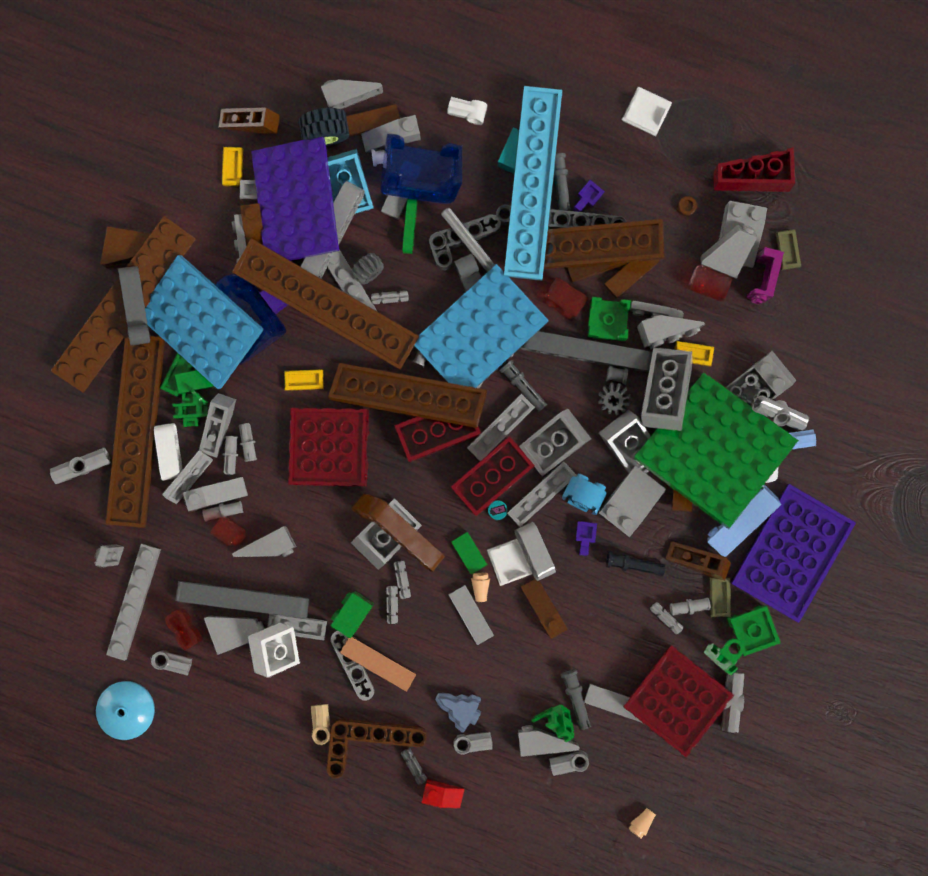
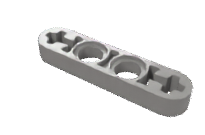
(349, 666)

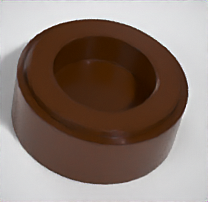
(687, 206)

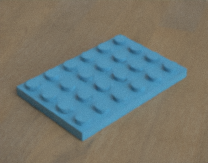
(200, 322)
(480, 330)

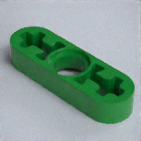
(409, 230)

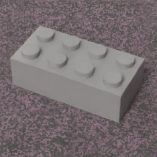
(667, 389)

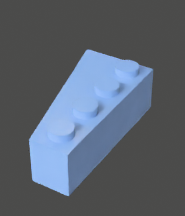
(755, 513)

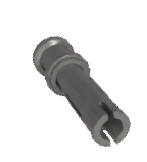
(560, 174)
(517, 378)
(574, 691)

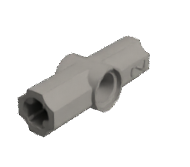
(780, 413)
(69, 469)
(732, 711)

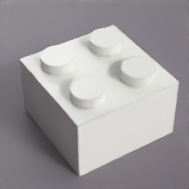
(273, 649)

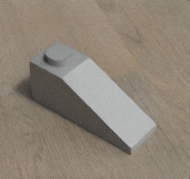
(347, 92)
(404, 127)
(216, 424)
(215, 494)
(273, 544)
(537, 741)

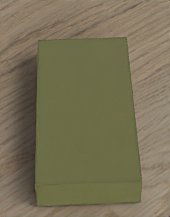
(788, 244)
(720, 598)

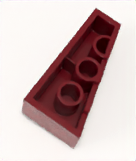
(760, 173)

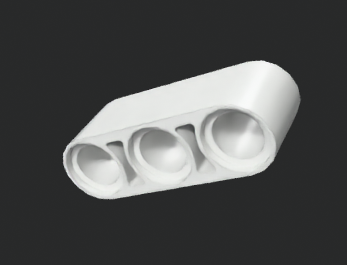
(168, 451)

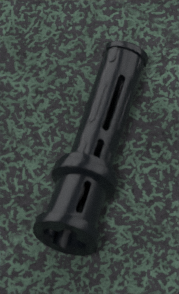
(626, 562)

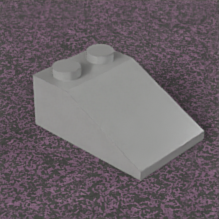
(744, 214)
(625, 439)
(555, 442)
(632, 501)
(376, 543)

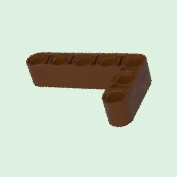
(399, 529)
(369, 736)

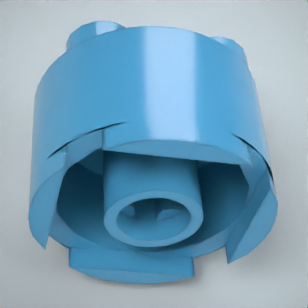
(584, 494)

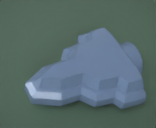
(460, 708)

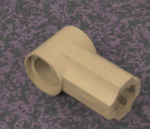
(320, 721)

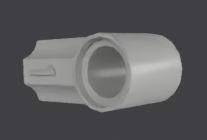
(174, 662)
(476, 742)
(566, 763)

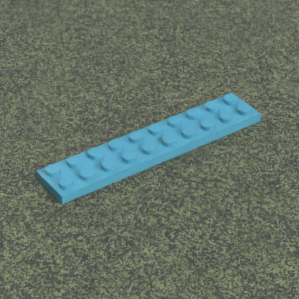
(533, 183)

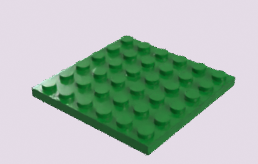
(719, 454)

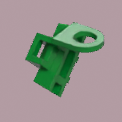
(191, 413)
(723, 657)
(559, 721)

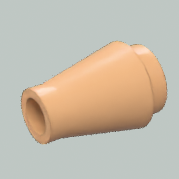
(480, 586)
(641, 824)

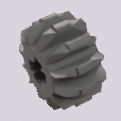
(367, 268)
(618, 393)

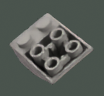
(666, 328)
(764, 378)

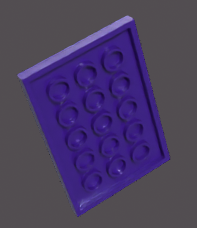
(296, 199)
(793, 553)

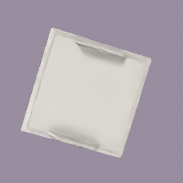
(646, 111)
(509, 562)

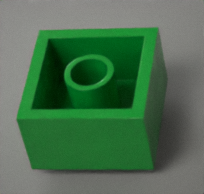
(352, 614)

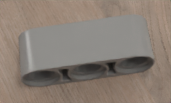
(535, 551)

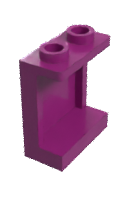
(772, 260)

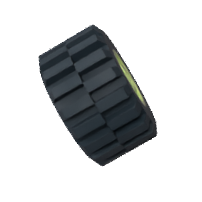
(325, 123)

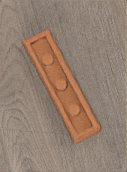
(377, 663)

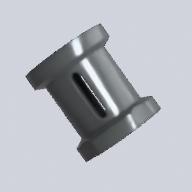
(617, 374)

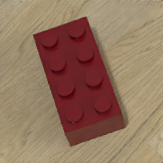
(426, 436)
(492, 476)

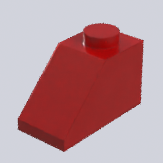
(442, 795)

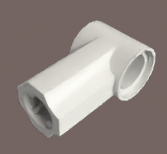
(472, 111)

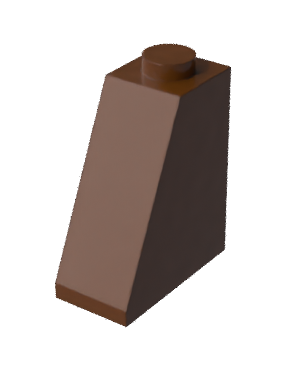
(121, 246)

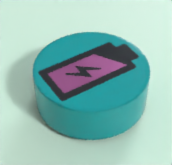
(497, 510)

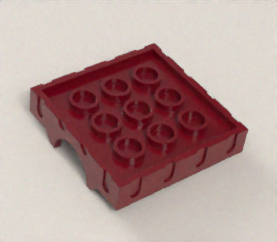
(328, 447)
(678, 701)

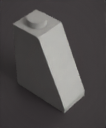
(730, 251)
(231, 631)

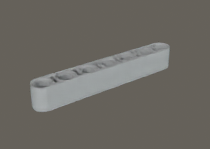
(344, 208)

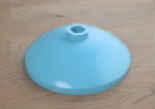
(136, 704)

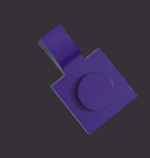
(589, 195)
(585, 534)

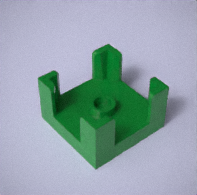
(608, 319)
(754, 630)

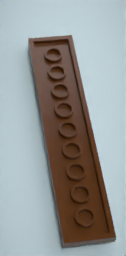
(325, 303)
(108, 322)
(135, 433)

